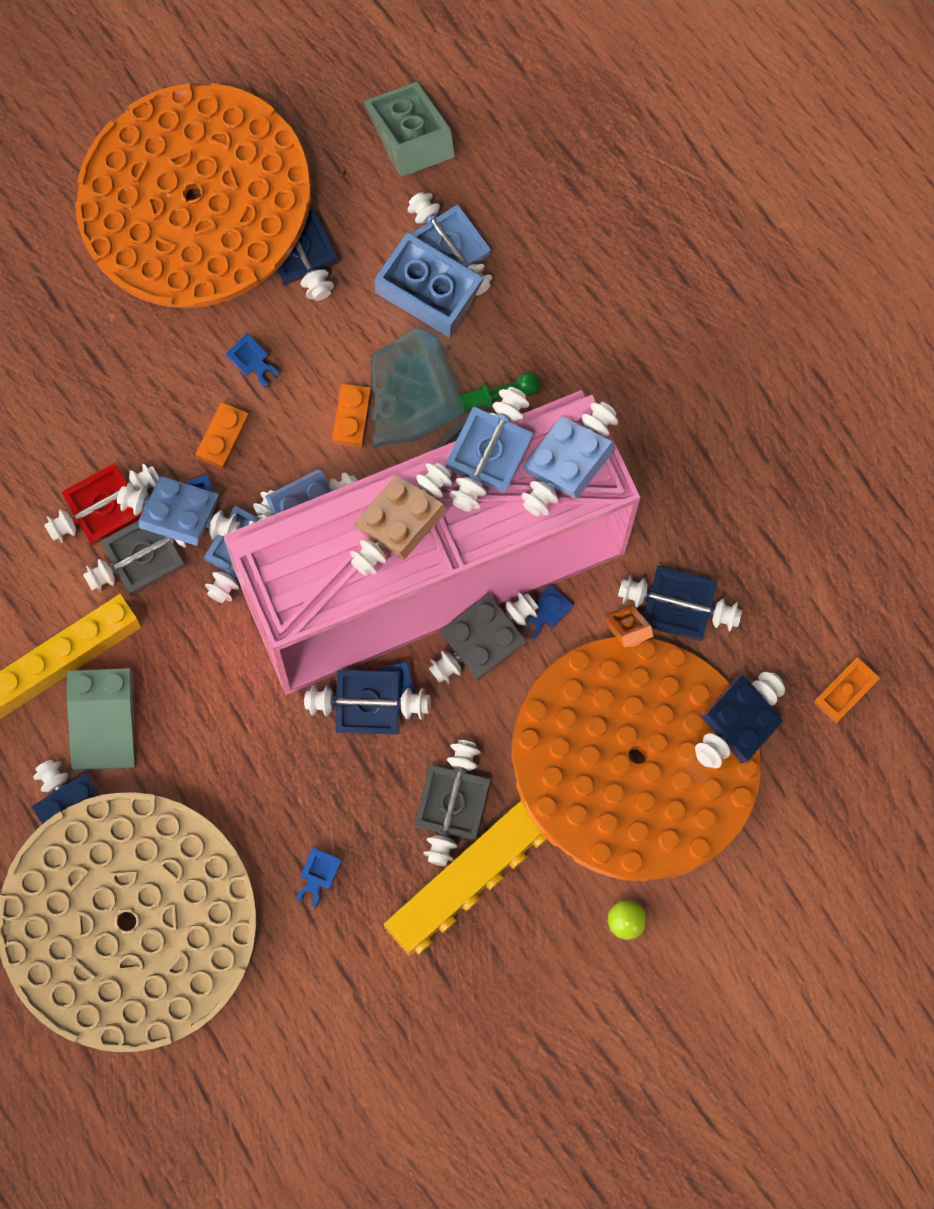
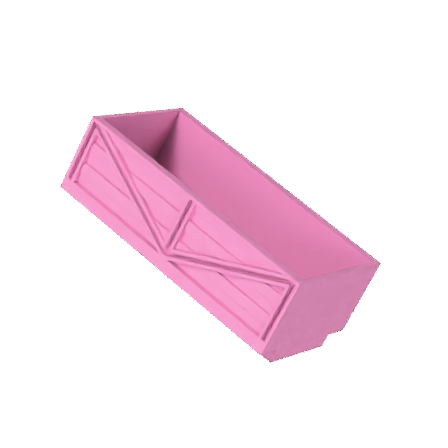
(330, 617)

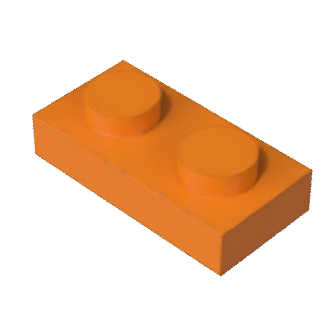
(351, 415)
(222, 435)
(629, 626)
(846, 690)

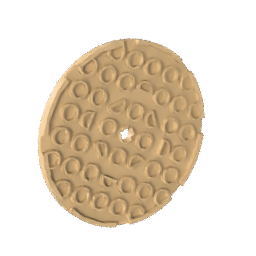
(64, 932)

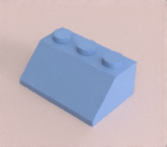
(428, 285)

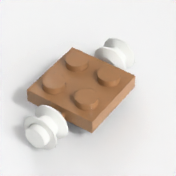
(400, 517)

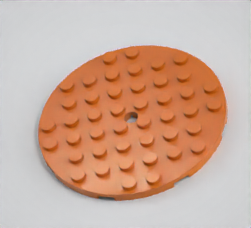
(203, 248)
(578, 770)

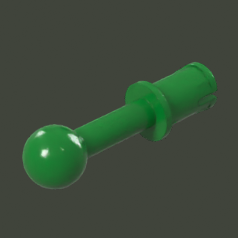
(526, 382)

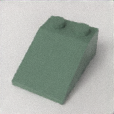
(410, 129)
(101, 719)

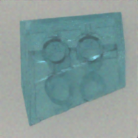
(411, 389)

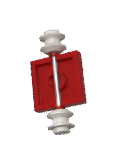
(96, 505)

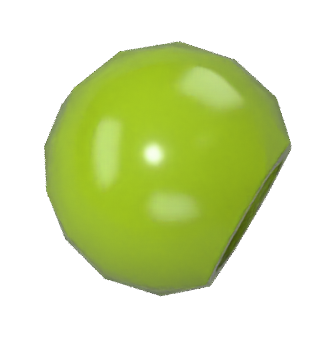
(627, 919)

